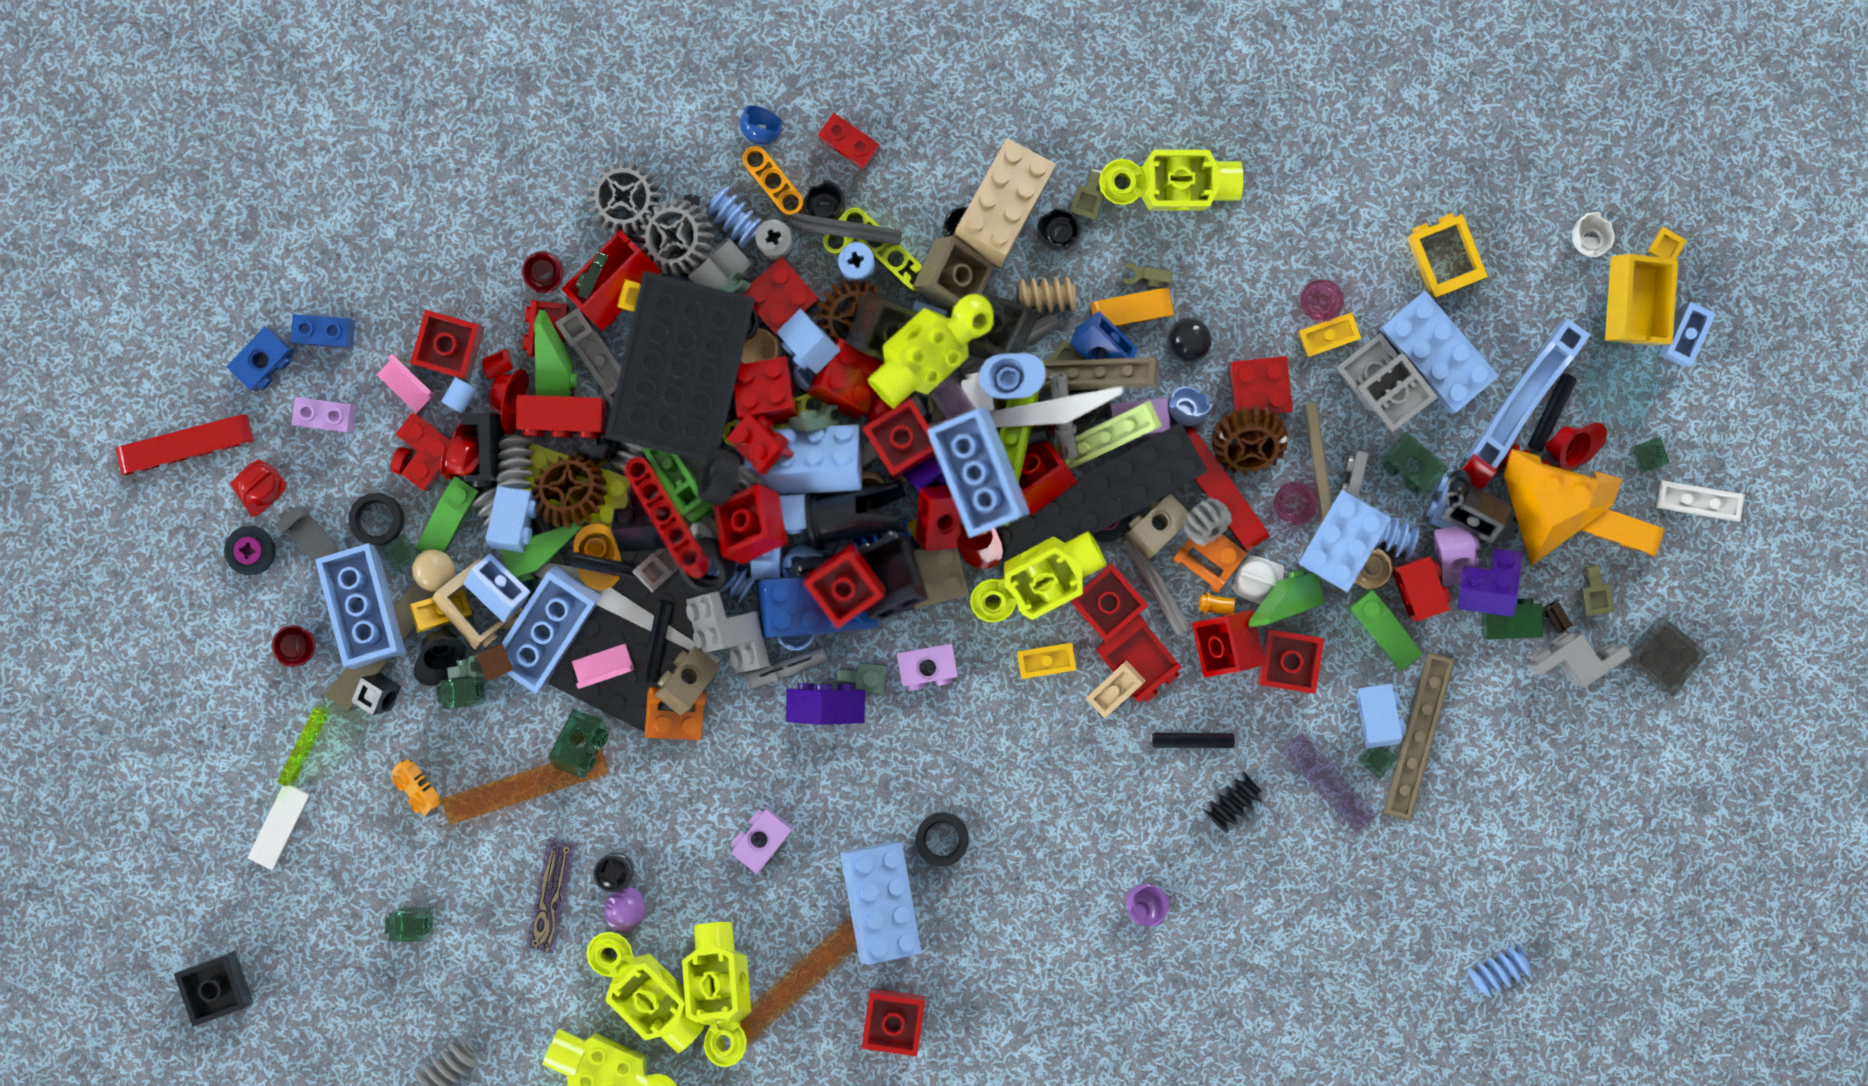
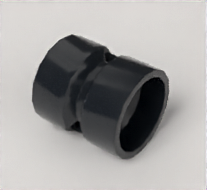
(613, 872)

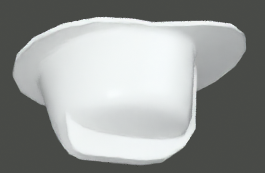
(1257, 578)

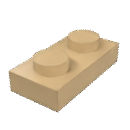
(1115, 689)

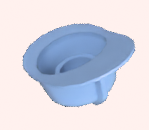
(1012, 375)

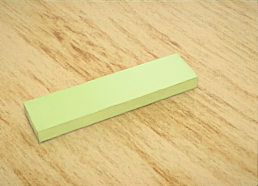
(1113, 433)

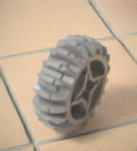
(614, 206)
(661, 254)

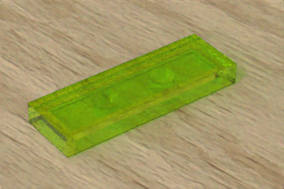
(303, 746)

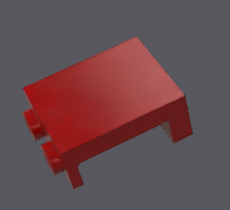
(1144, 653)

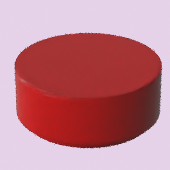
(401, 459)

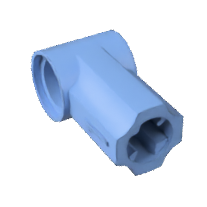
(460, 396)

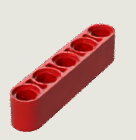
(184, 443)
(1218, 485)
(674, 525)

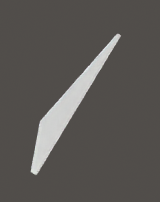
(1049, 412)
(625, 608)

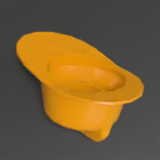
(597, 541)

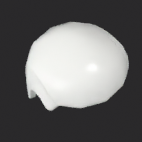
(1595, 224)

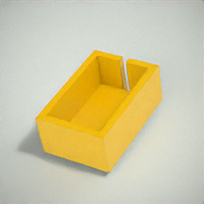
(1641, 300)

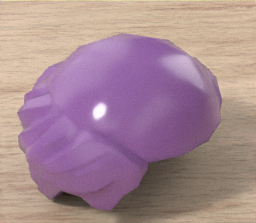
(1147, 905)
(625, 910)

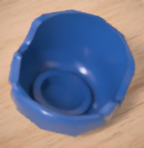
(757, 115)

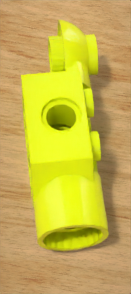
(1174, 180)
(930, 349)
(1039, 579)
(718, 991)
(643, 992)
(599, 1062)

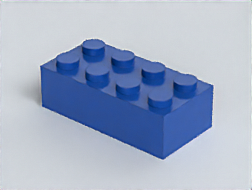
(791, 610)

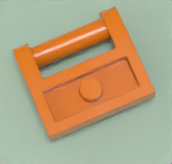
(1221, 552)
(669, 724)

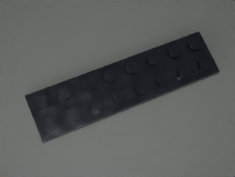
(1109, 492)

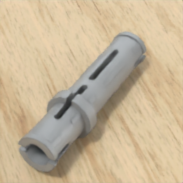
(1064, 431)
(754, 677)

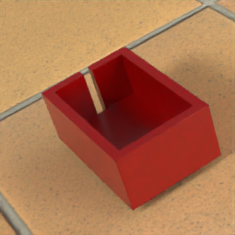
(623, 263)
(561, 416)

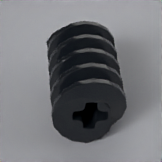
(1234, 802)

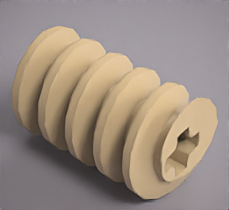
(1048, 295)

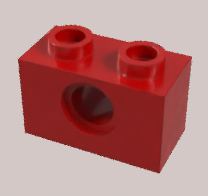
(849, 141)
(932, 531)

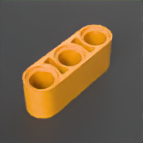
(763, 172)
(1135, 307)
(1626, 531)

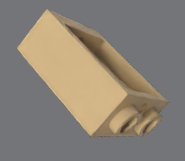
(442, 599)

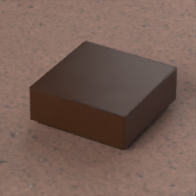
(494, 662)

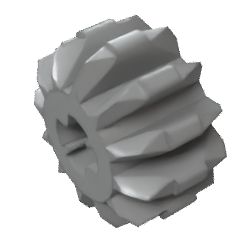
(1207, 521)

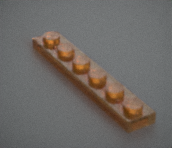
(515, 790)
(799, 979)

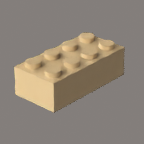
(1004, 201)

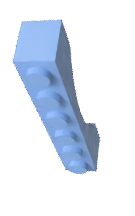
(1527, 393)

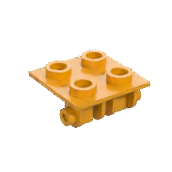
(404, 779)

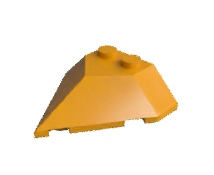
(1554, 501)

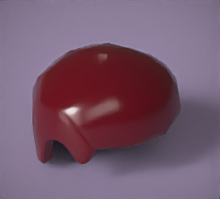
(540, 264)
(285, 648)

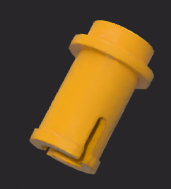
(1216, 604)

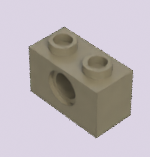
(1145, 536)
(675, 691)

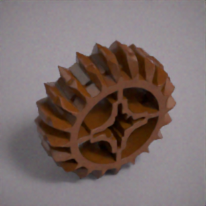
(852, 304)
(1250, 448)
(577, 497)

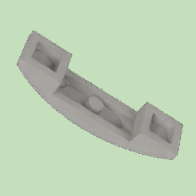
(592, 350)
(660, 565)

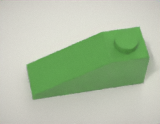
(552, 362)
(680, 483)
(449, 515)
(539, 552)
(1289, 597)
(1385, 629)

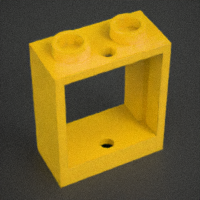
(1436, 290)

